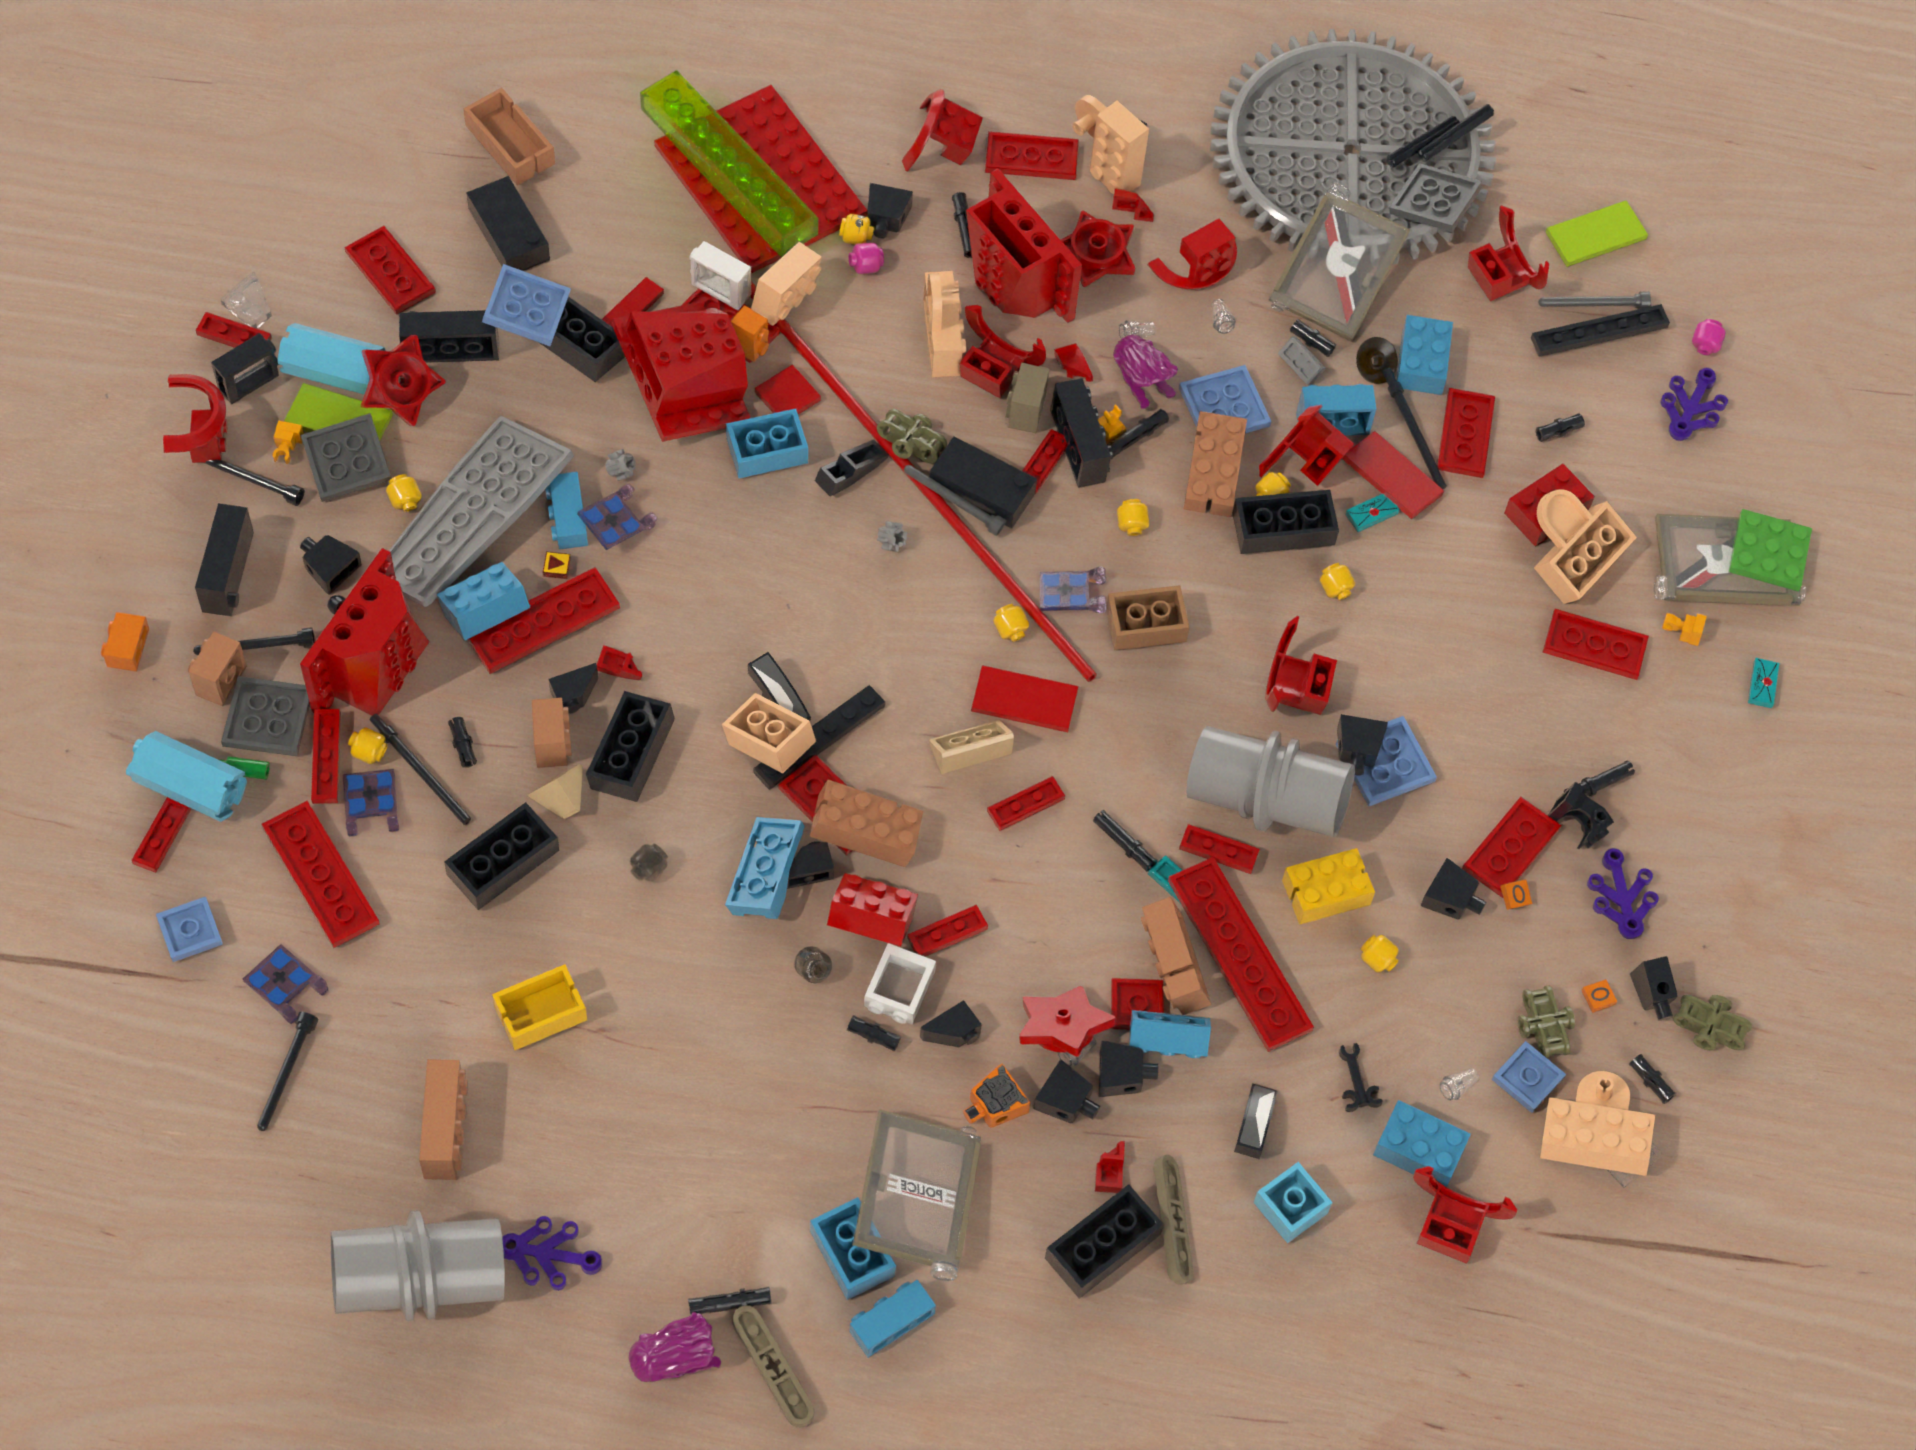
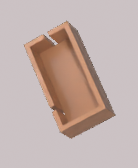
(512, 143)
(1215, 463)
(866, 823)
(1175, 956)
(443, 1119)

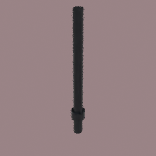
(1396, 391)
(391, 737)

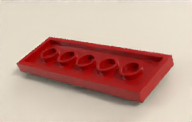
(546, 621)
(320, 874)

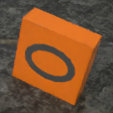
(1516, 894)
(1599, 995)

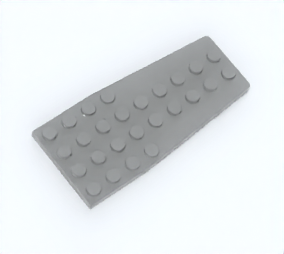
(474, 507)

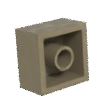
(1027, 397)

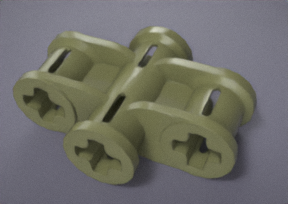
(908, 434)
(1546, 1021)
(1720, 1025)

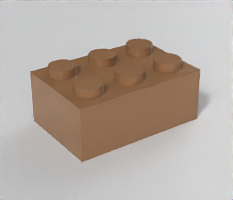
(1147, 617)

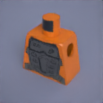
(997, 1099)

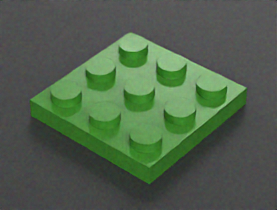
(1770, 550)

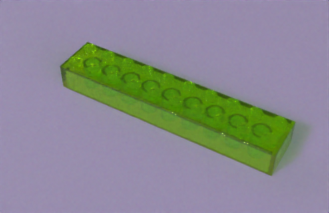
(729, 163)

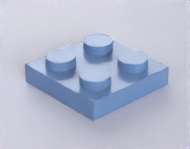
(189, 929)
(1528, 1077)

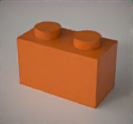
(751, 332)
(125, 641)

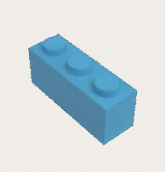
(566, 503)
(1170, 1033)
(892, 1317)

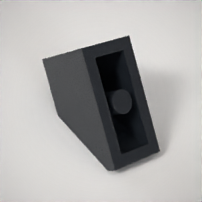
(574, 686)
(811, 865)
(953, 1027)

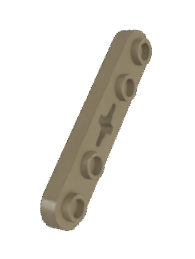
(1174, 1219)
(787, 1388)

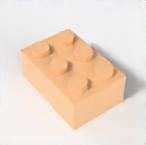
(786, 283)
(769, 732)

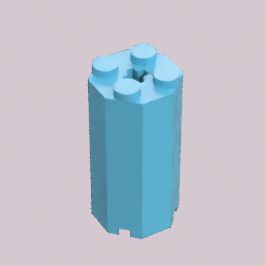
(325, 358)
(186, 775)

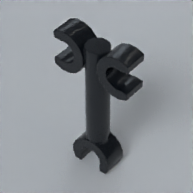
(1359, 1096)

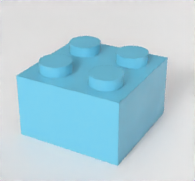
(1292, 1202)

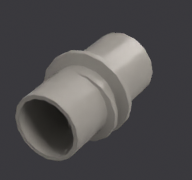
(1270, 781)
(417, 1266)

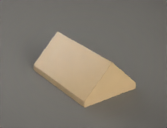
(972, 746)

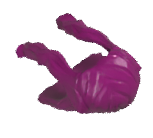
(1144, 366)
(674, 1350)

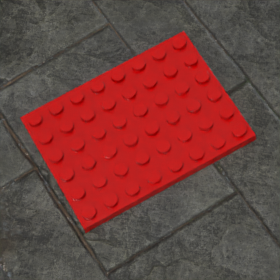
(791, 153)

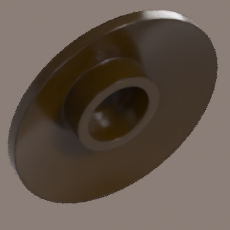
(1383, 355)

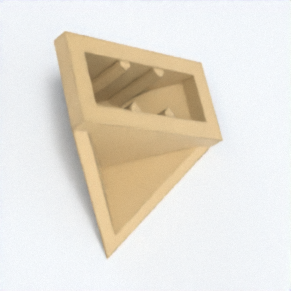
(562, 793)

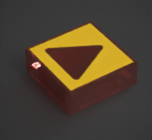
(556, 565)

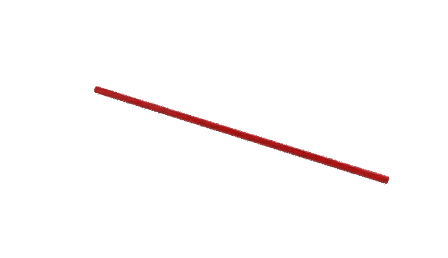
(938, 502)

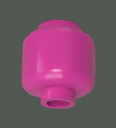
(866, 258)
(1708, 337)

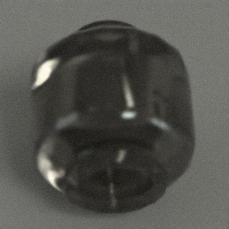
(648, 862)
(813, 964)

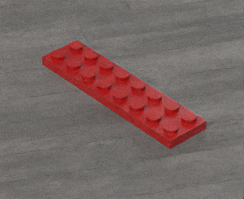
(1240, 954)

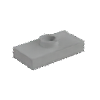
(1301, 360)

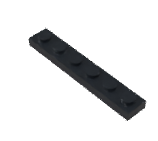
(1600, 330)
(828, 731)

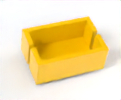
(1328, 886)
(539, 1007)

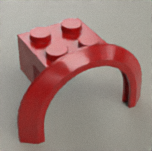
(948, 125)
(1208, 251)
(1505, 268)
(994, 361)
(206, 426)
(1313, 441)
(1297, 681)
(1454, 1218)

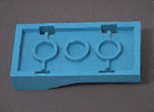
(764, 869)

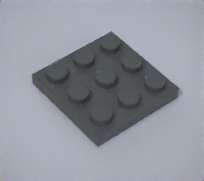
(1435, 197)
(346, 457)
(266, 716)

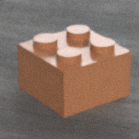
(217, 668)
(551, 732)

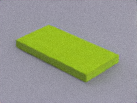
(1596, 233)
(321, 408)

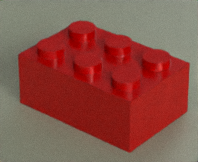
(1523, 506)
(872, 909)

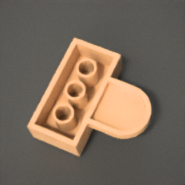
(1117, 142)
(943, 323)
(1583, 540)
(1599, 1127)

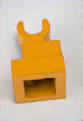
(1112, 424)
(285, 438)
(1690, 628)

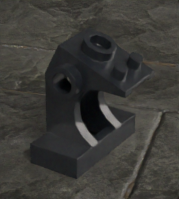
(1584, 810)

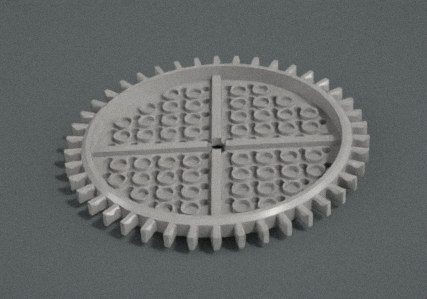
(1297, 67)

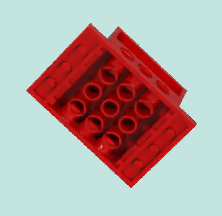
(1019, 255)
(686, 368)
(365, 644)

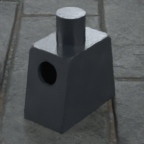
(888, 208)
(329, 561)
(1359, 741)
(1453, 892)
(1655, 986)
(1122, 1069)
(1066, 1095)

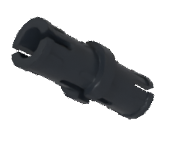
(1312, 338)
(1560, 427)
(462, 742)
(873, 1033)
(1661, 1089)

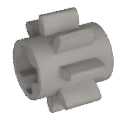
(620, 464)
(892, 536)

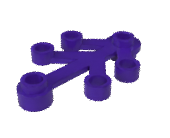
(1692, 406)
(1622, 896)
(545, 1252)

